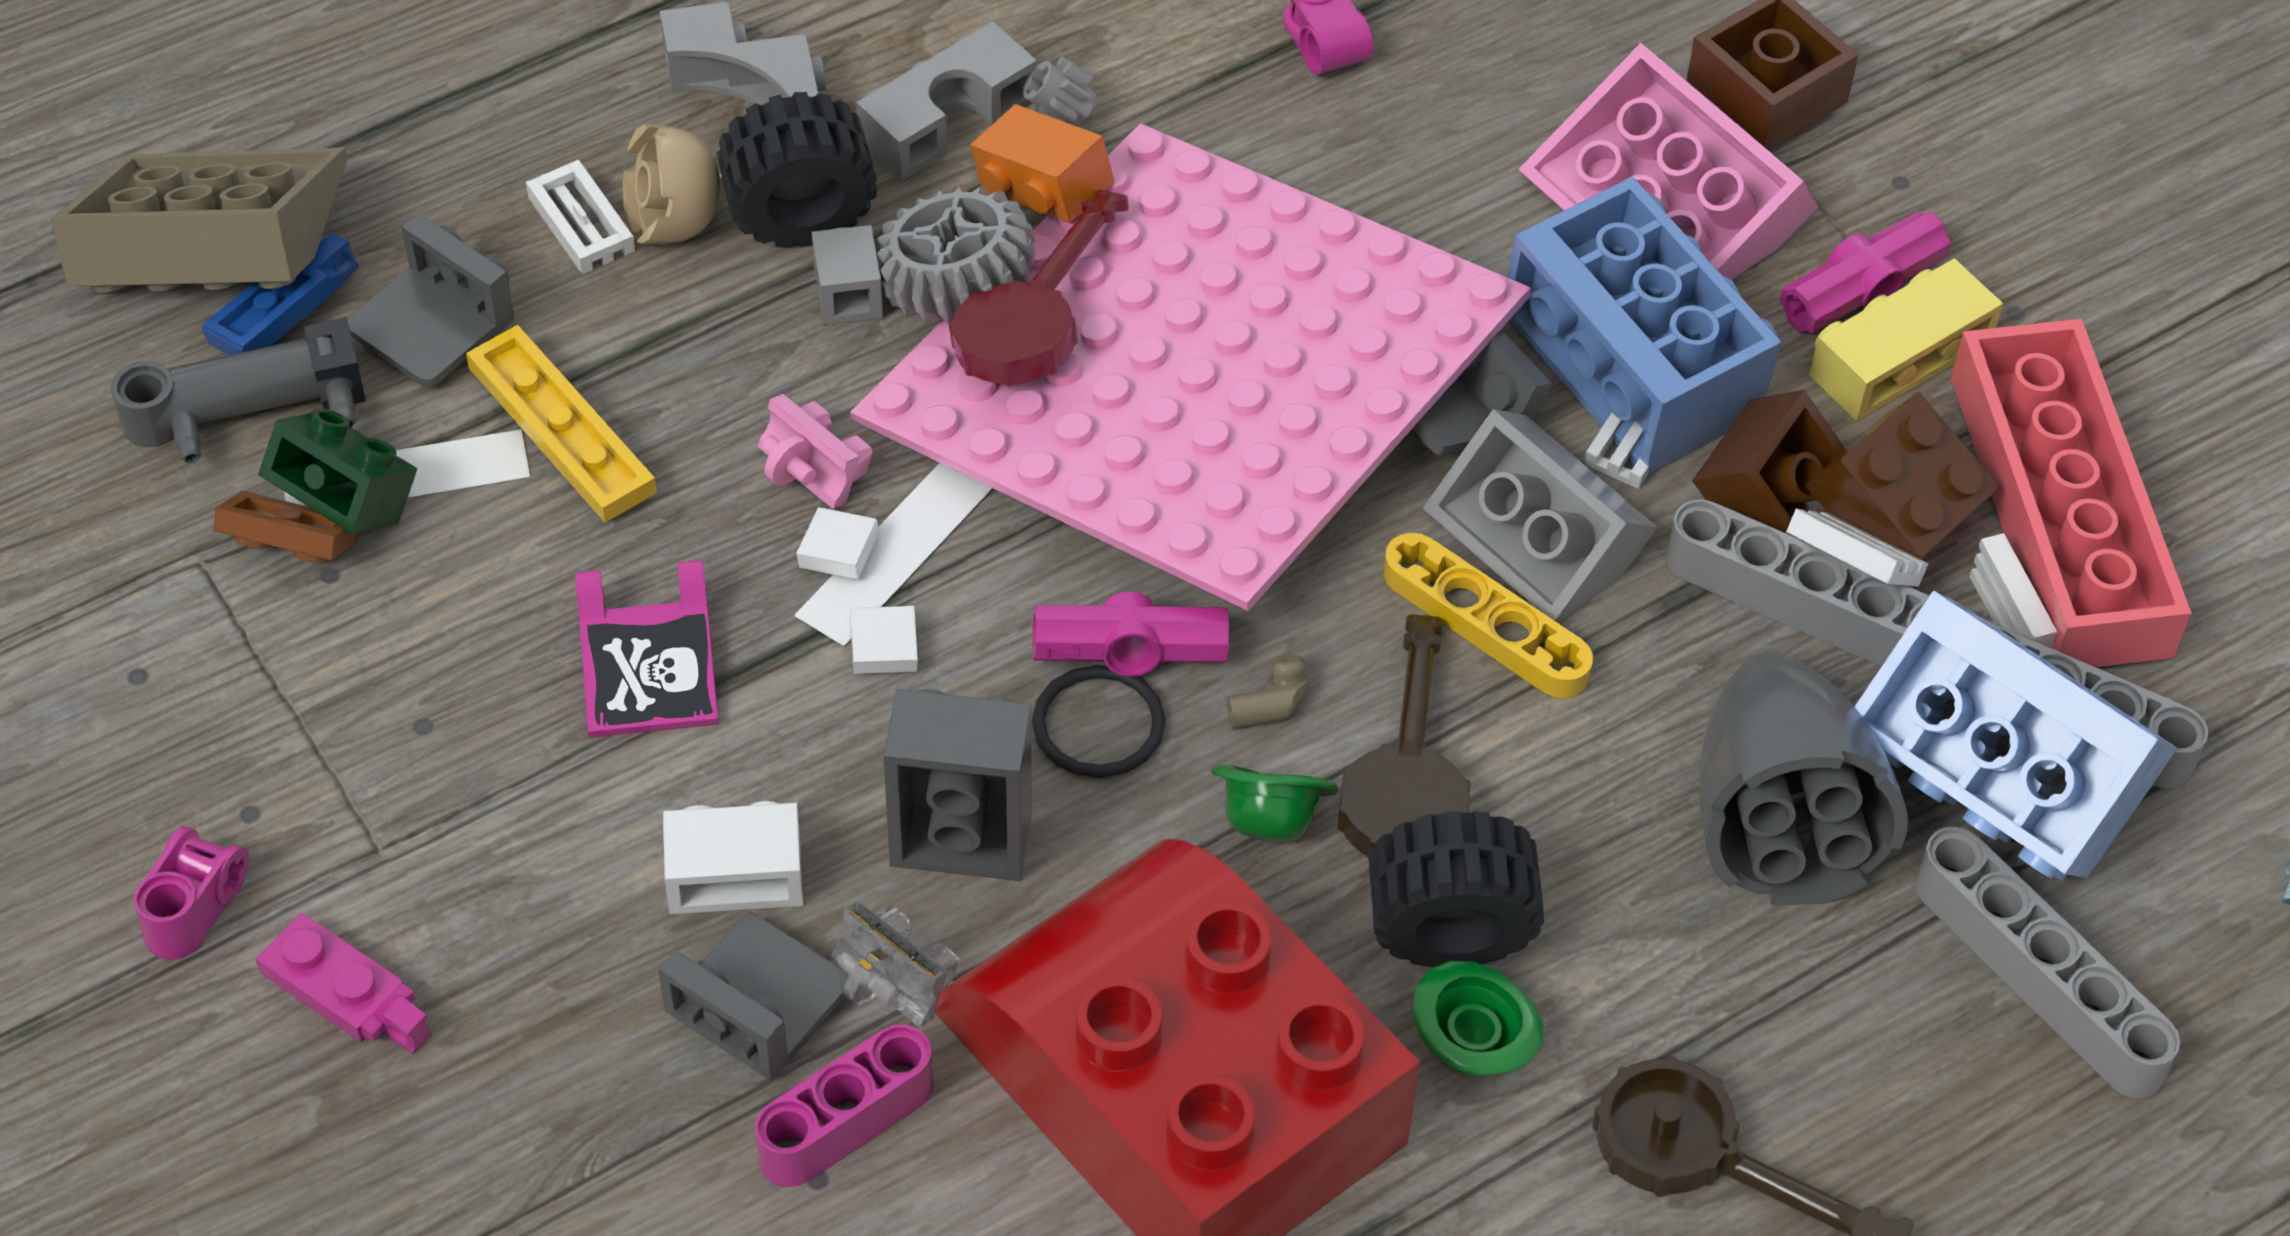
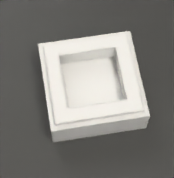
(837, 543)
(883, 639)

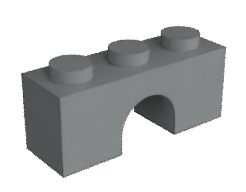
(908, 116)

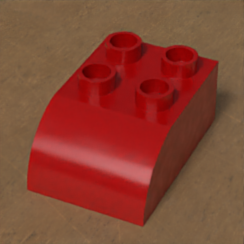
(1188, 1051)

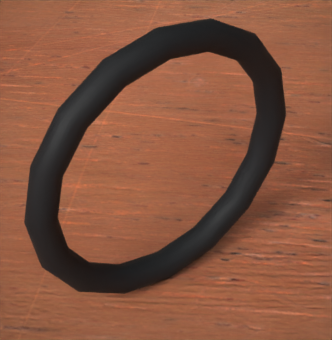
(1091, 769)

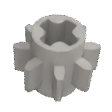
(1060, 91)

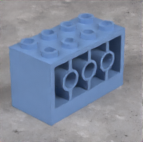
(1640, 323)

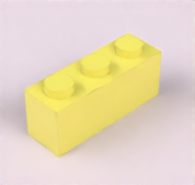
(1901, 338)

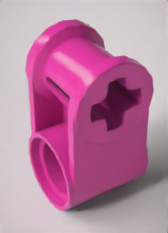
(1328, 33)
(191, 884)

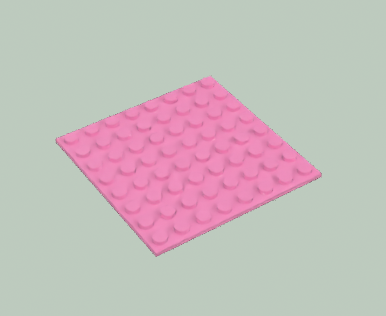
(1225, 371)

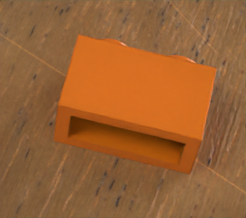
(1042, 162)

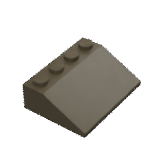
(200, 219)

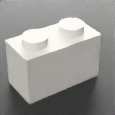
(732, 858)

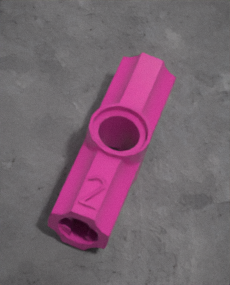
(1864, 270)
(1130, 633)

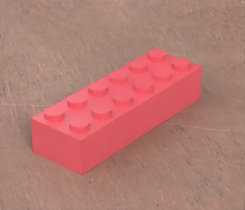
(2070, 491)

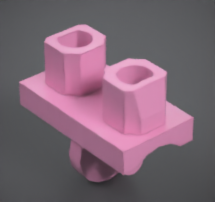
(806, 450)

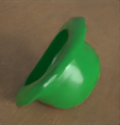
(1271, 804)
(1476, 1019)

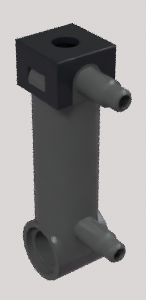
(171, 402)

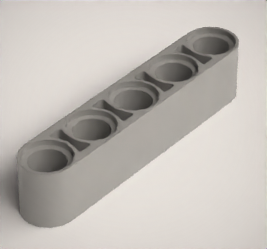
(2051, 990)

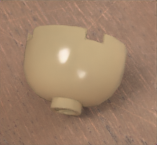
(672, 185)

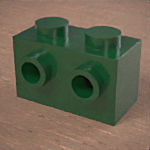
(338, 470)

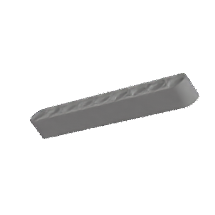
(1869, 617)

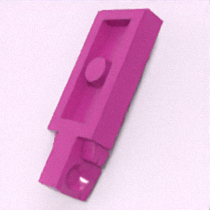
(343, 984)

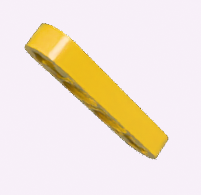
(1494, 607)

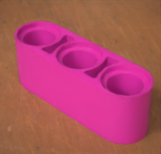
(833, 1133)

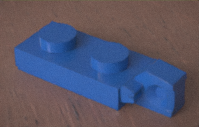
(265, 315)

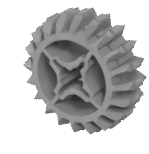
(951, 249)

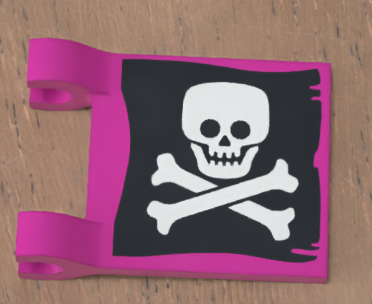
(647, 662)

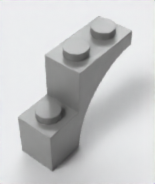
(714, 56)

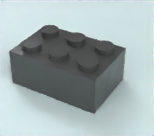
(958, 783)

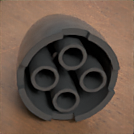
(1784, 738)

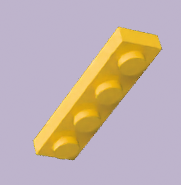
(561, 423)

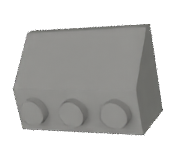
(1538, 515)

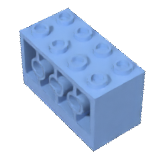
(2051, 728)

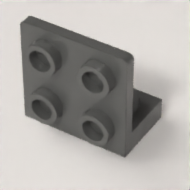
(1494, 380)
(754, 993)

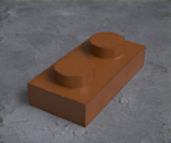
(270, 522)

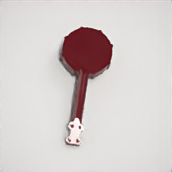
(1023, 327)

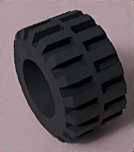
(796, 168)
(1456, 889)

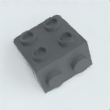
(436, 306)

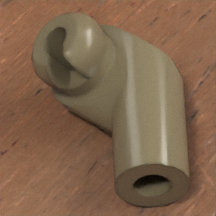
(1277, 698)

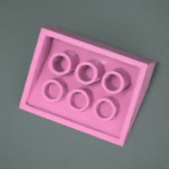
(1685, 153)

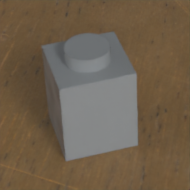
(847, 275)

